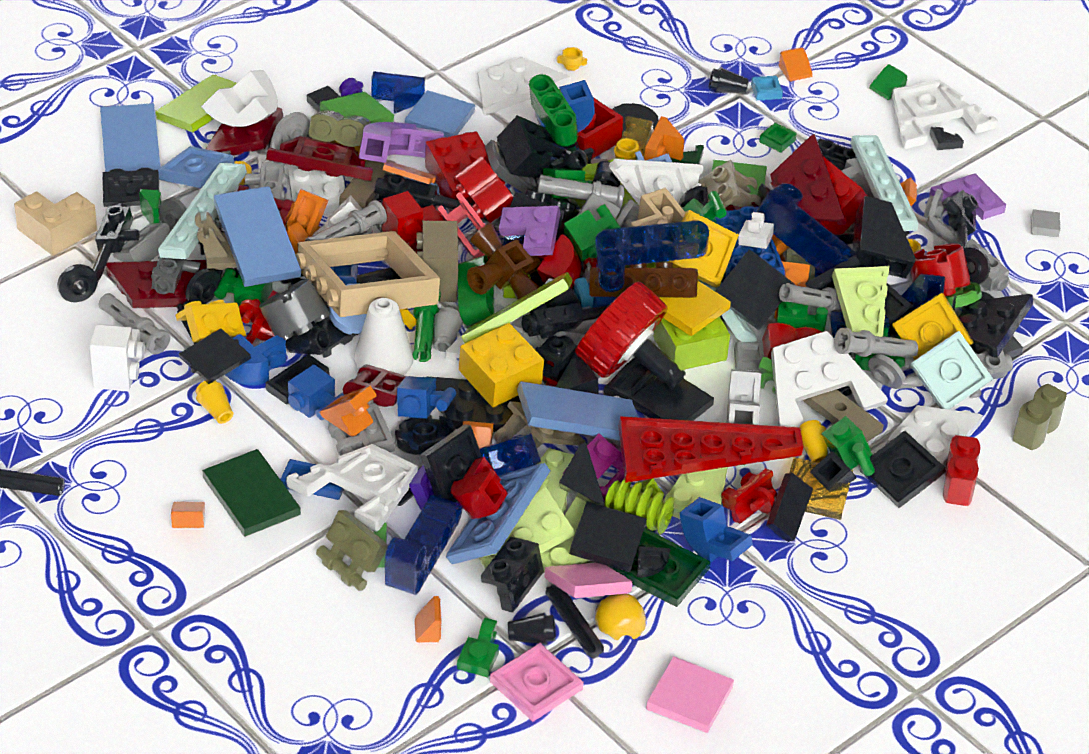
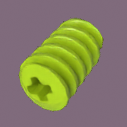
(633, 501)

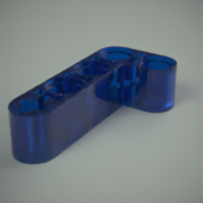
(802, 231)
(694, 245)
(413, 558)

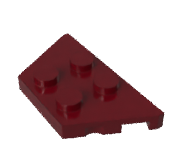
(245, 138)
(323, 156)
(809, 174)
(135, 283)

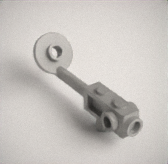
(272, 172)
(998, 274)
(891, 375)

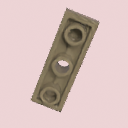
(363, 190)
(835, 406)

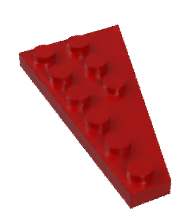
(677, 447)

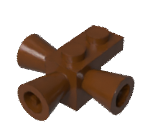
(505, 266)

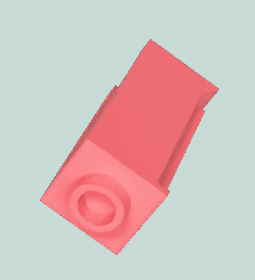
(460, 214)

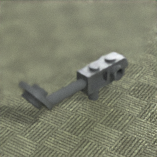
(169, 270)

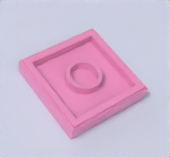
(588, 580)
(536, 682)
(690, 694)

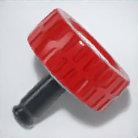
(625, 333)

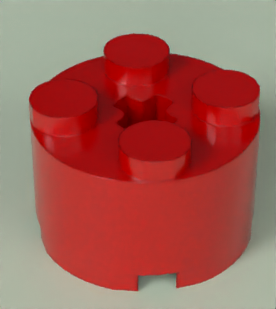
(945, 261)

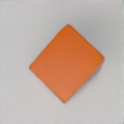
(795, 64)
(188, 514)
(429, 622)

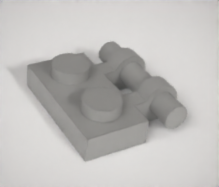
(375, 434)

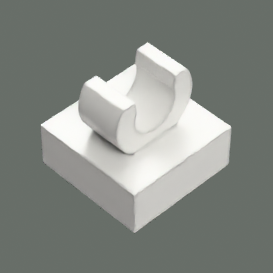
(756, 232)

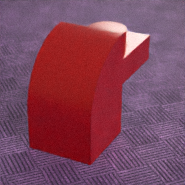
(562, 261)
(479, 490)

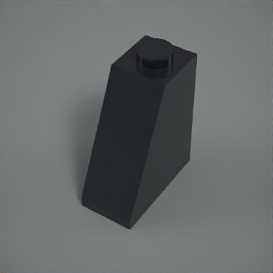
(881, 238)

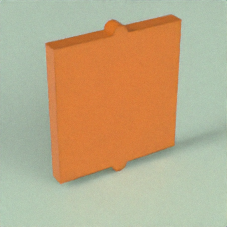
(409, 172)

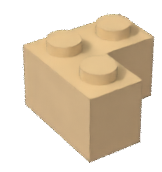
(658, 208)
(58, 224)

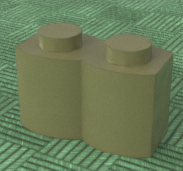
(333, 126)
(1039, 416)

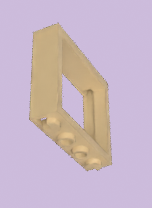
(415, 289)

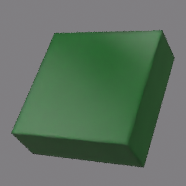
(778, 137)

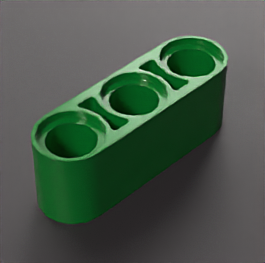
(553, 110)
(471, 305)

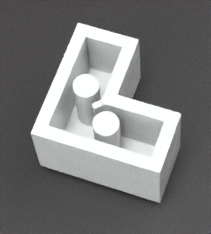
(115, 356)

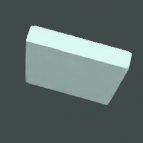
(951, 371)

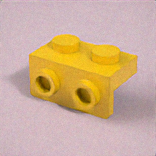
(210, 317)

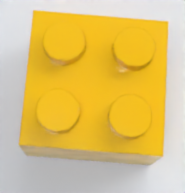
(498, 364)

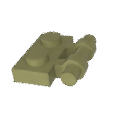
(358, 543)

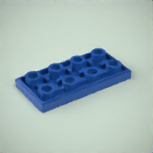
(734, 222)

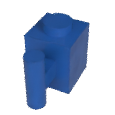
(311, 391)
(419, 397)

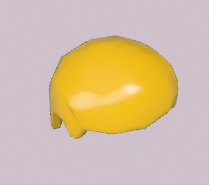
(620, 616)

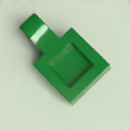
(480, 653)

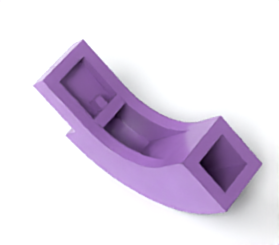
(394, 138)

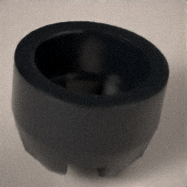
(571, 161)

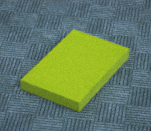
(186, 109)

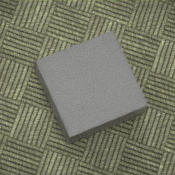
(1045, 223)
(748, 355)

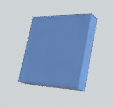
(440, 113)
(193, 166)

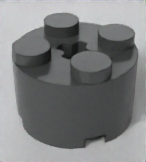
(294, 309)

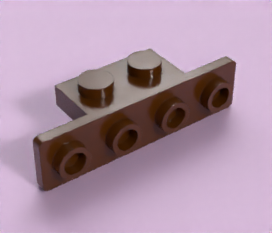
(662, 280)

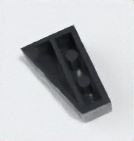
(529, 147)

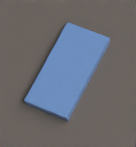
(130, 137)
(257, 236)
(573, 410)
(488, 534)

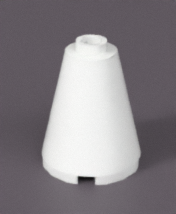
(384, 339)

